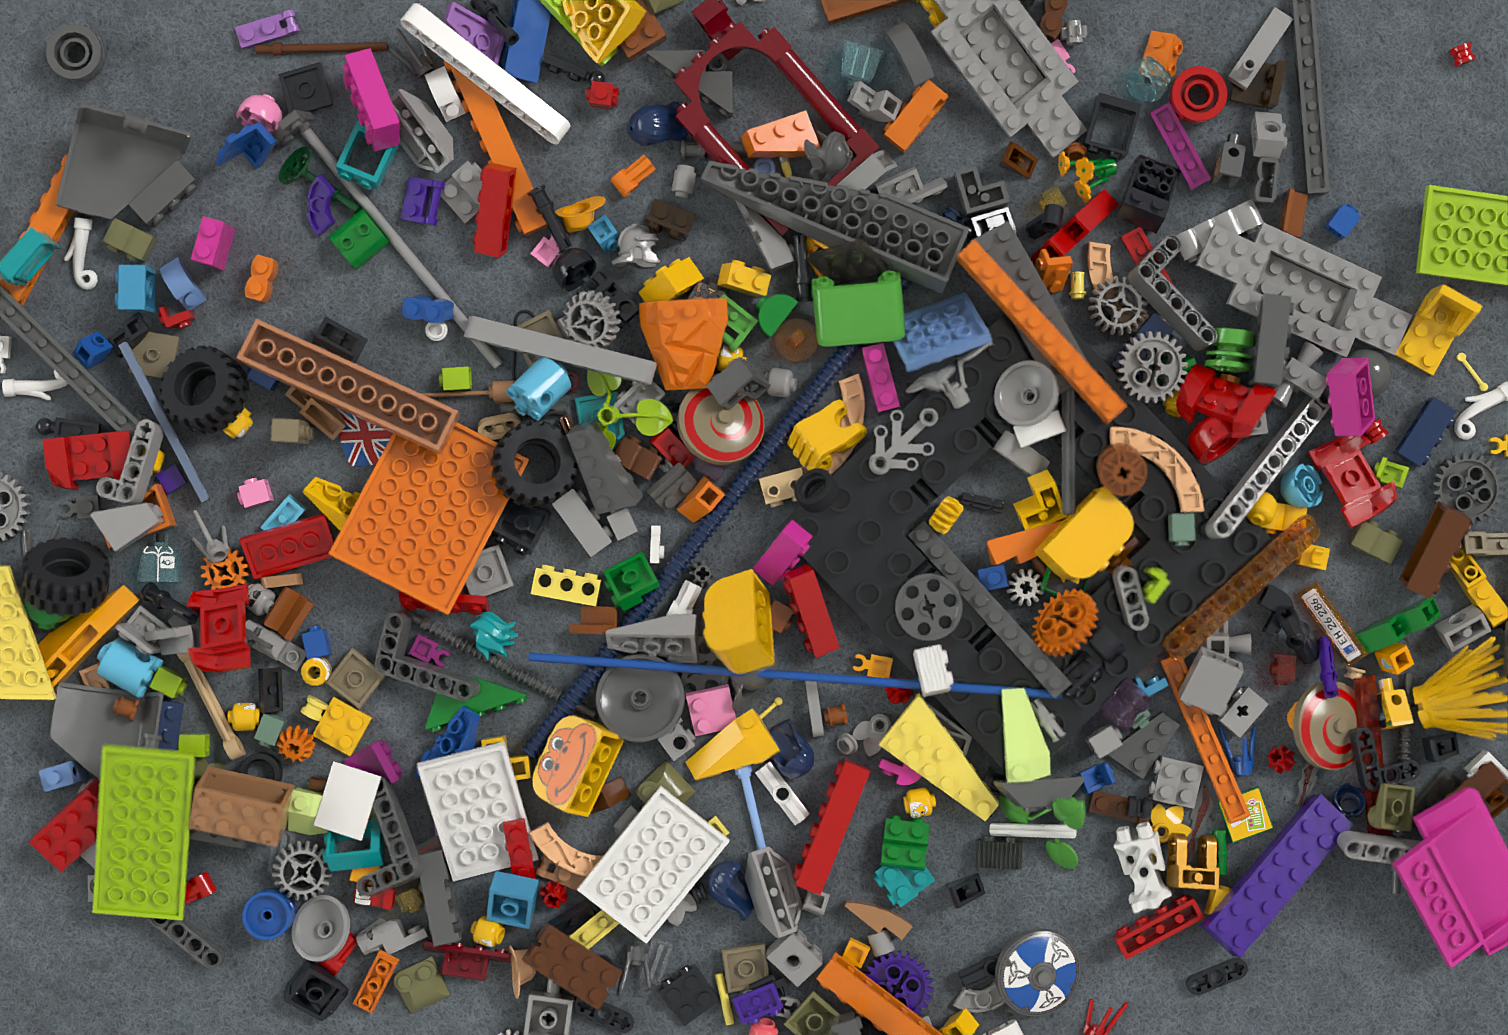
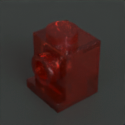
(1283, 668)

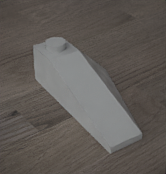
(769, 241)

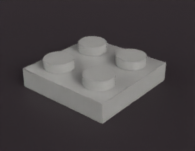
(489, 573)

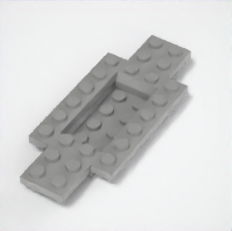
(1005, 74)
(1322, 309)

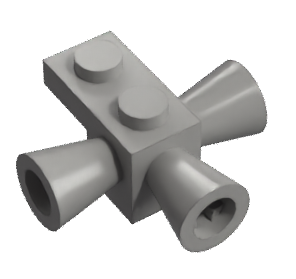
(1301, 377)
(1222, 643)

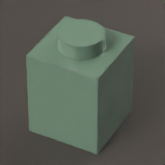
(1181, 528)
(270, 729)

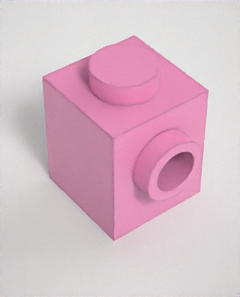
(255, 493)

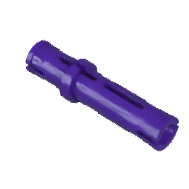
(1328, 673)

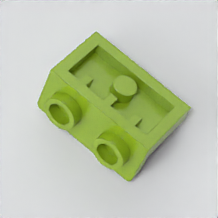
(1153, 589)

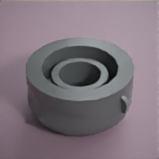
(63, 41)

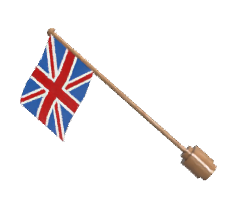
(365, 442)

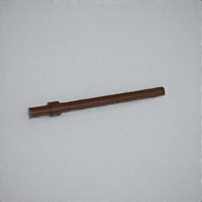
(279, 48)

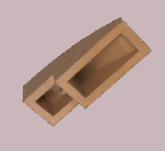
(318, 412)
(879, 917)

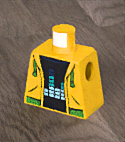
(1392, 706)

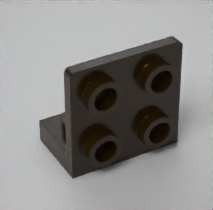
(1264, 88)
(669, 219)

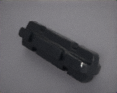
(981, 502)

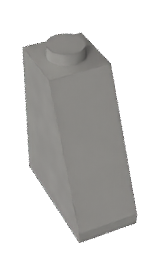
(870, 171)
(127, 524)

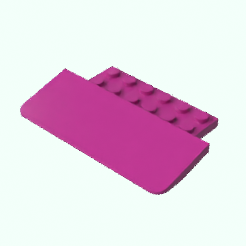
(1459, 877)

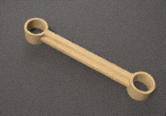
(230, 741)

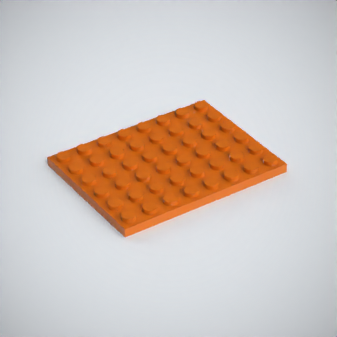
(425, 516)

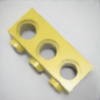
(555, 590)

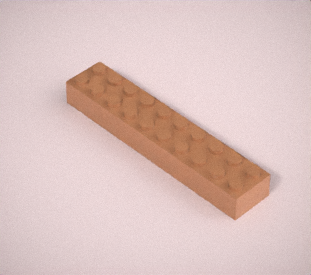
(348, 386)

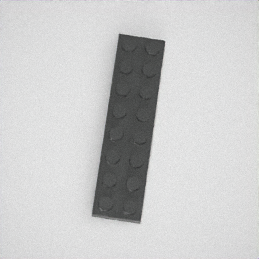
(1012, 258)

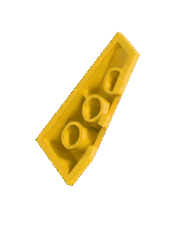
(331, 500)
(737, 745)

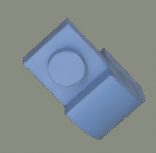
(181, 284)

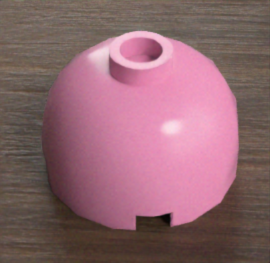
(262, 109)

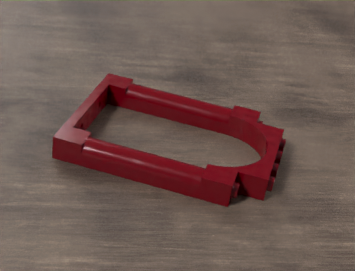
(780, 53)

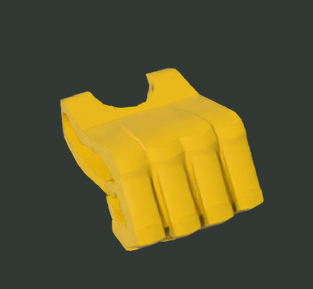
(821, 435)

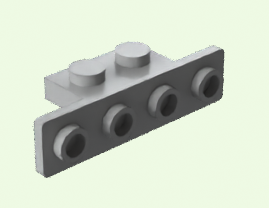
(909, 187)
(628, 400)

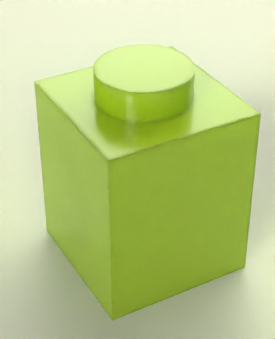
(456, 379)
(169, 682)
(195, 742)

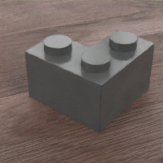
(976, 198)
(738, 381)

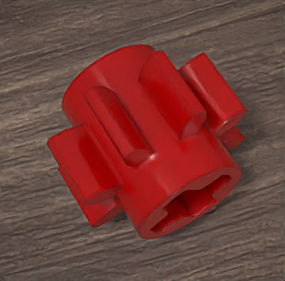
(898, 695)
(1281, 759)
(553, 894)

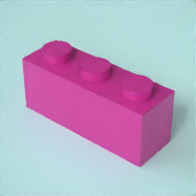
(880, 377)
(783, 553)

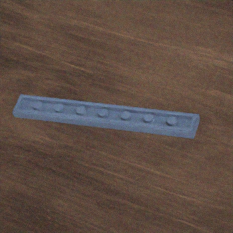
(164, 422)

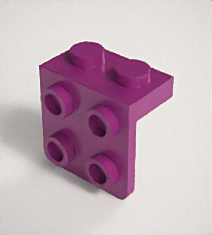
(377, 761)

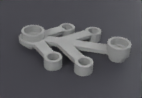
(899, 443)

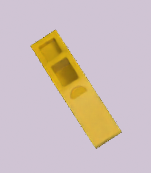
(1477, 588)

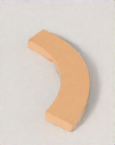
(1099, 269)
(853, 396)
(1168, 461)
(561, 852)

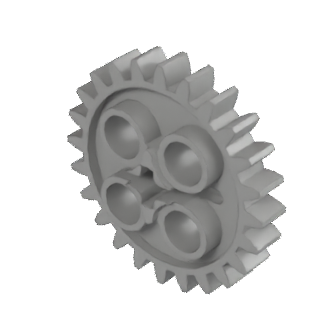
(1170, 370)
(14, 509)

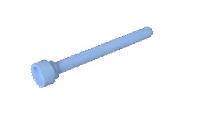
(744, 774)

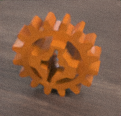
(219, 579)

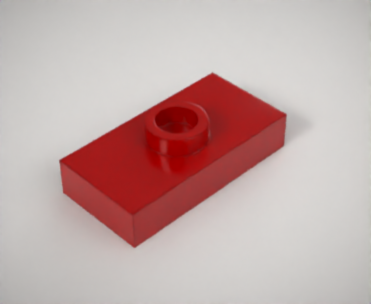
(672, 448)

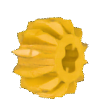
(946, 515)

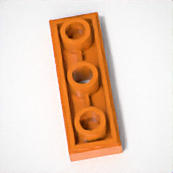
(376, 981)

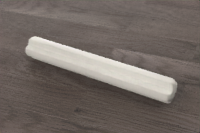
(1032, 830)

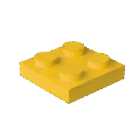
(342, 726)

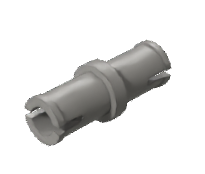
(1047, 720)

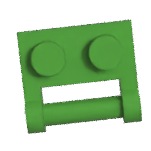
(740, 322)

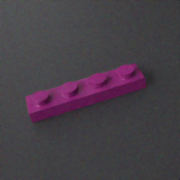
(1180, 146)

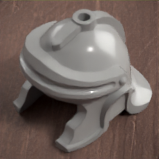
(635, 247)

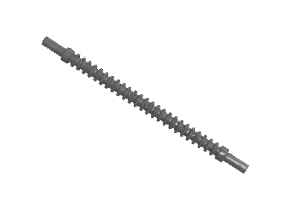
(426, 624)
(1404, 754)

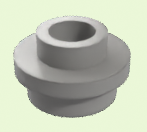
(847, 744)

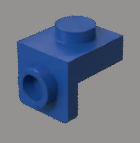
(993, 577)
(1096, 777)

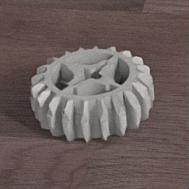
(588, 302)
(1115, 315)
(295, 863)

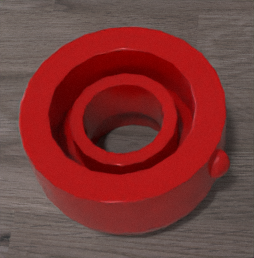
(1209, 81)
(1211, 439)

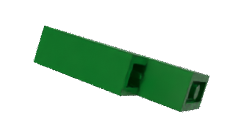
(1396, 626)
(490, 696)

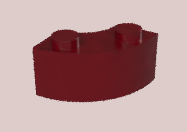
(714, 20)

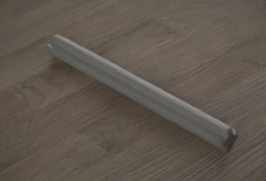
(1068, 452)

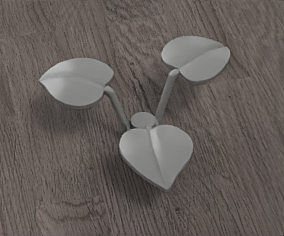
(953, 391)

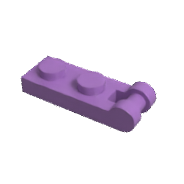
(267, 29)

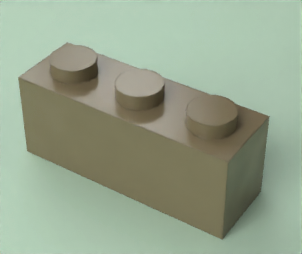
(292, 431)

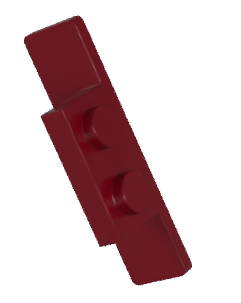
(467, 962)

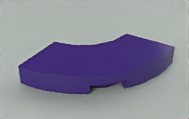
(319, 205)

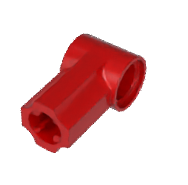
(199, 887)
(334, 964)

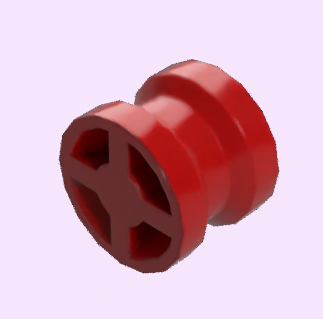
(1462, 54)
(1376, 431)

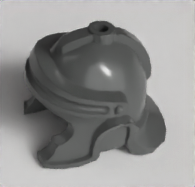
(831, 157)

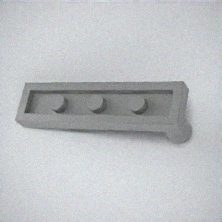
(1260, 48)

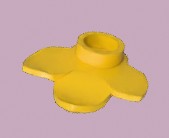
(1169, 820)

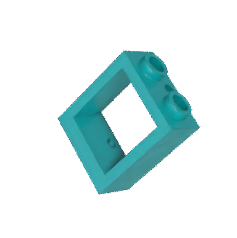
(349, 173)
(355, 859)

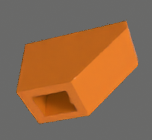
(700, 500)

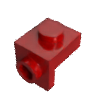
(180, 320)

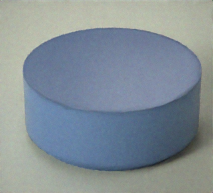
(765, 165)

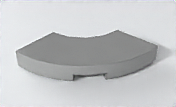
(979, 999)

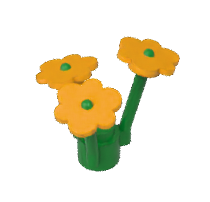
(1085, 169)

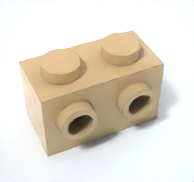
(780, 486)

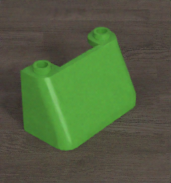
(859, 311)

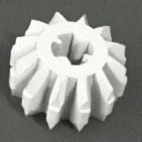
(1031, 583)

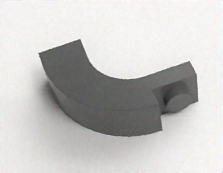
(909, 52)

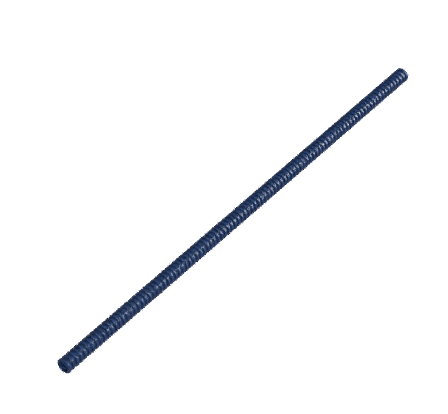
(706, 528)

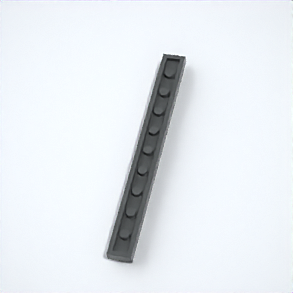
(1310, 96)
(66, 364)
(990, 610)

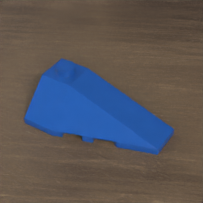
(457, 738)

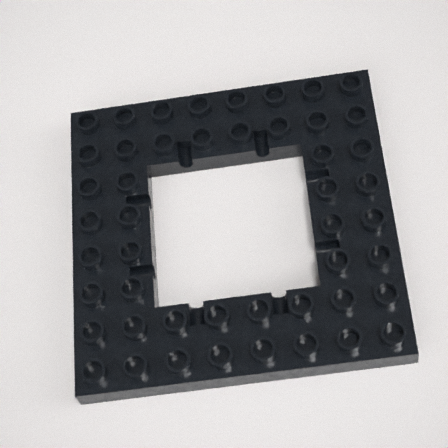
(868, 559)

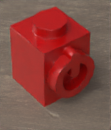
(602, 95)

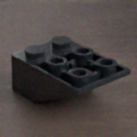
(1148, 194)
(339, 340)

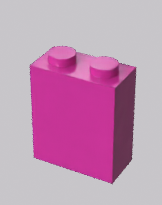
(213, 243)

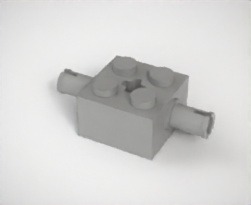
(552, 1002)

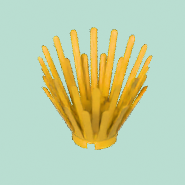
(1451, 693)

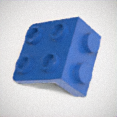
(252, 141)

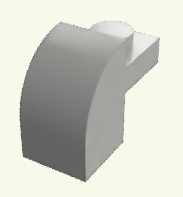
(874, 105)

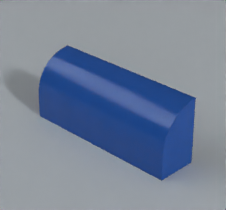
(524, 58)

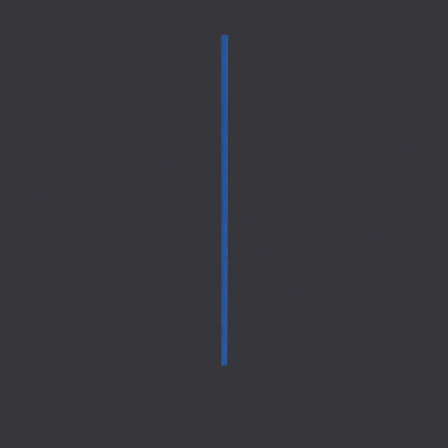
(773, 674)

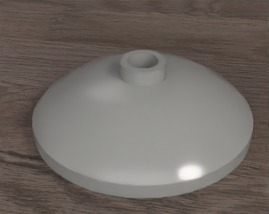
(1016, 387)
(312, 926)

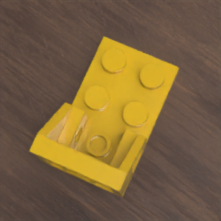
(1434, 326)

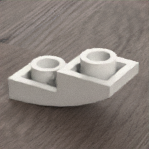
(1047, 428)

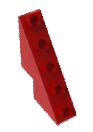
(1078, 226)

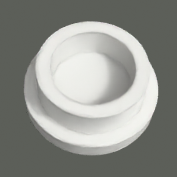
(436, 331)

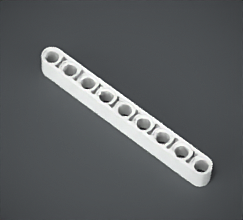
(485, 73)

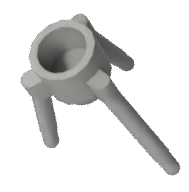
(215, 550)

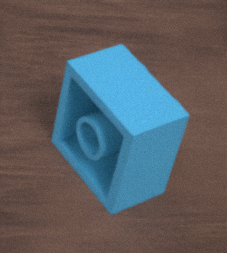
(136, 289)
(512, 900)

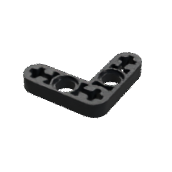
(1378, 772)
(606, 1022)

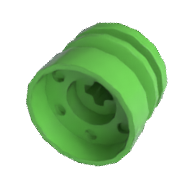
(1230, 349)

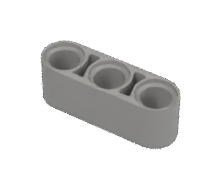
(1024, 458)
(1137, 606)

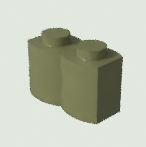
(130, 240)
(1376, 542)

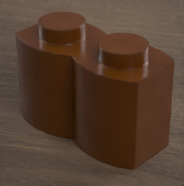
(1052, 18)
(638, 458)

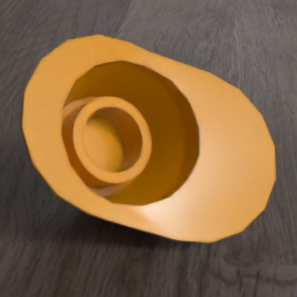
(580, 214)

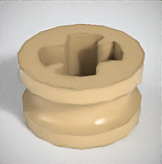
(1353, 672)

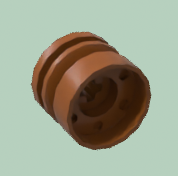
(1118, 456)

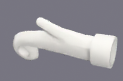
(78, 250)
(32, 387)
(1482, 403)

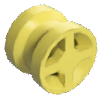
(314, 708)

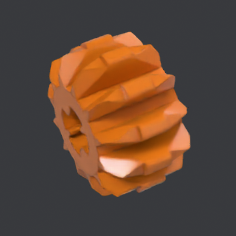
(296, 743)

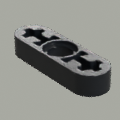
(1225, 980)

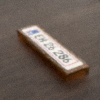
(1332, 624)

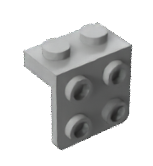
(141, 622)

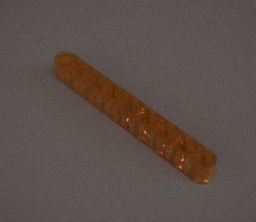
(1245, 577)

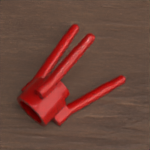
(1099, 1029)

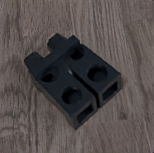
(609, 288)

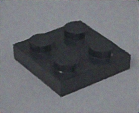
(306, 88)

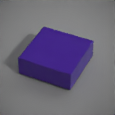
(171, 479)

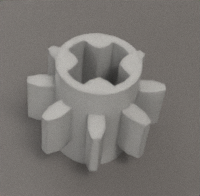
(1073, 32)

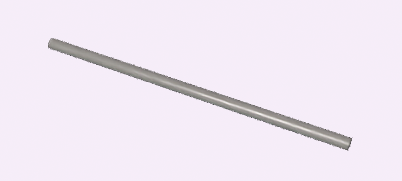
(397, 242)

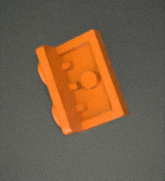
(1164, 49)
(1053, 270)

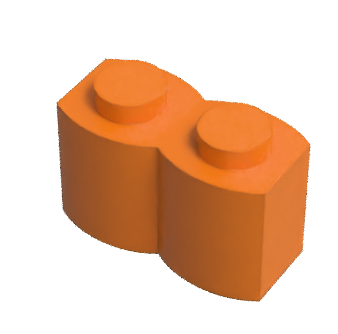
(260, 283)

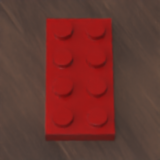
(288, 546)

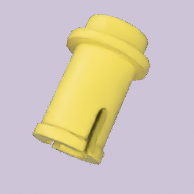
(1077, 286)

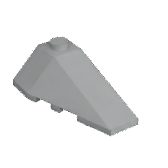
(665, 636)

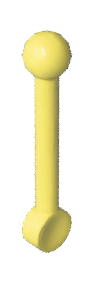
(1462, 358)
(777, 702)

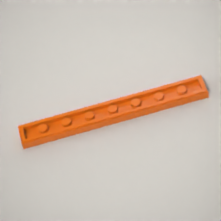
(1207, 746)

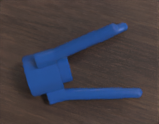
(1244, 762)

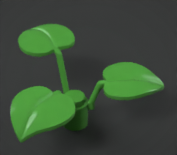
(1069, 811)

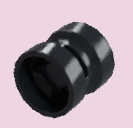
(1138, 807)

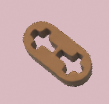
(282, 580)

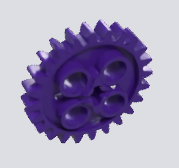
(913, 996)

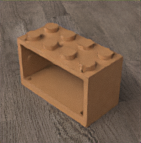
(241, 806)

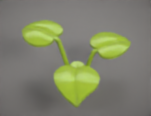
(651, 415)

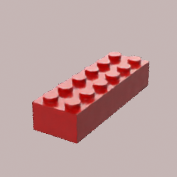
(832, 825)

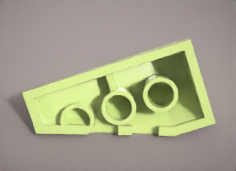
(1024, 744)
(304, 810)

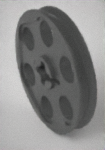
(940, 609)
(700, 679)

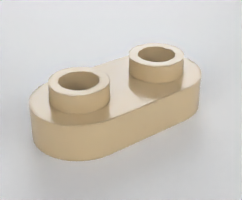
(499, 425)

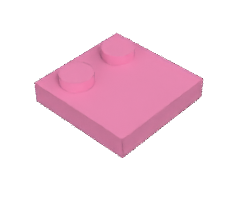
(710, 709)

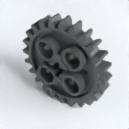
(1460, 469)

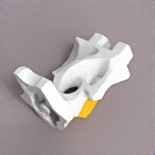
(1149, 889)

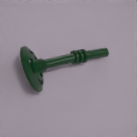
(296, 166)

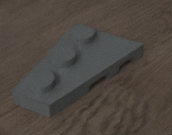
(1145, 745)

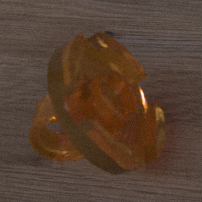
(796, 340)

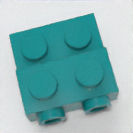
(902, 883)

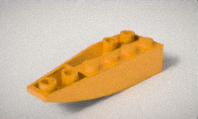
(76, 639)

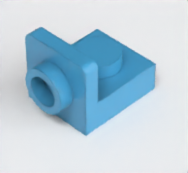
(605, 234)
(1153, 684)

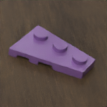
(474, 30)

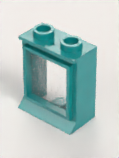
(27, 257)

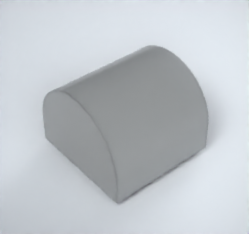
(815, 903)
(880, 942)

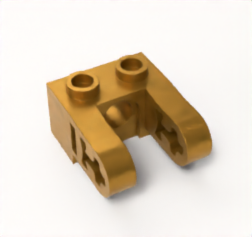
(1181, 875)

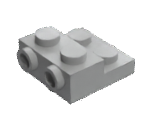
(462, 191)
(1175, 782)

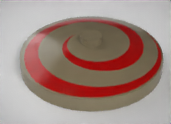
(719, 433)
(1325, 725)

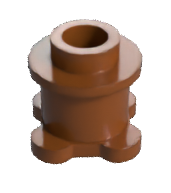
(126, 708)
(836, 715)

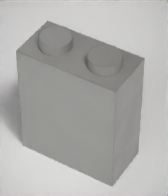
(1210, 681)

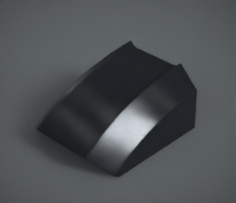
(315, 991)

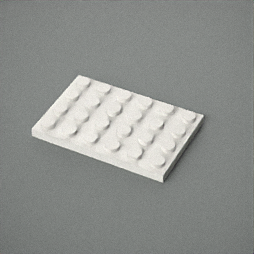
(469, 802)
(653, 864)

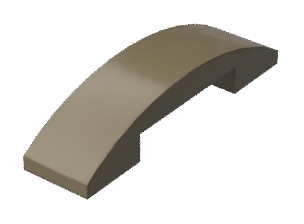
(1485, 544)

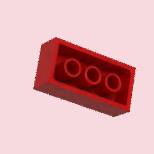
(71, 829)

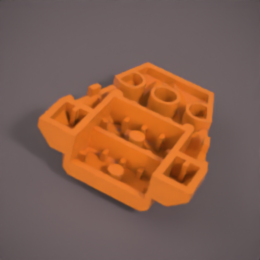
(684, 339)

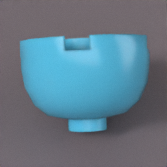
(1301, 487)

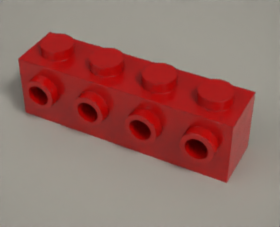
(494, 209)
(810, 610)
(1158, 926)

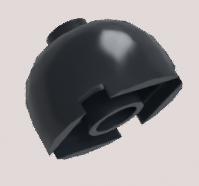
(572, 267)

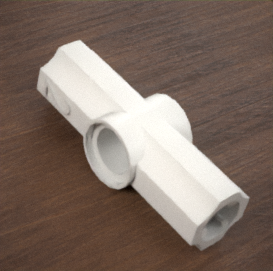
(686, 599)
(791, 804)

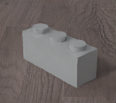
(583, 522)

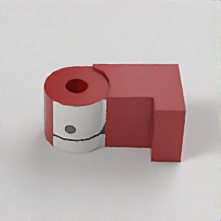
(383, 900)

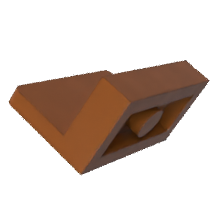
(1293, 213)
(288, 613)
(595, 620)

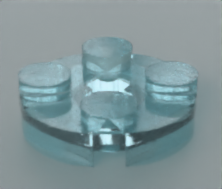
(1155, 72)

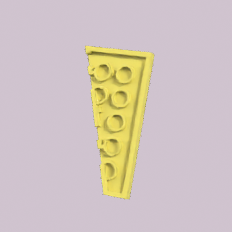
(21, 662)
(931, 751)

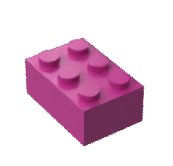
(1351, 397)

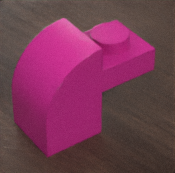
(904, 773)

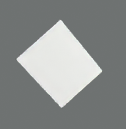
(347, 801)

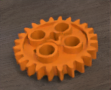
(1057, 636)

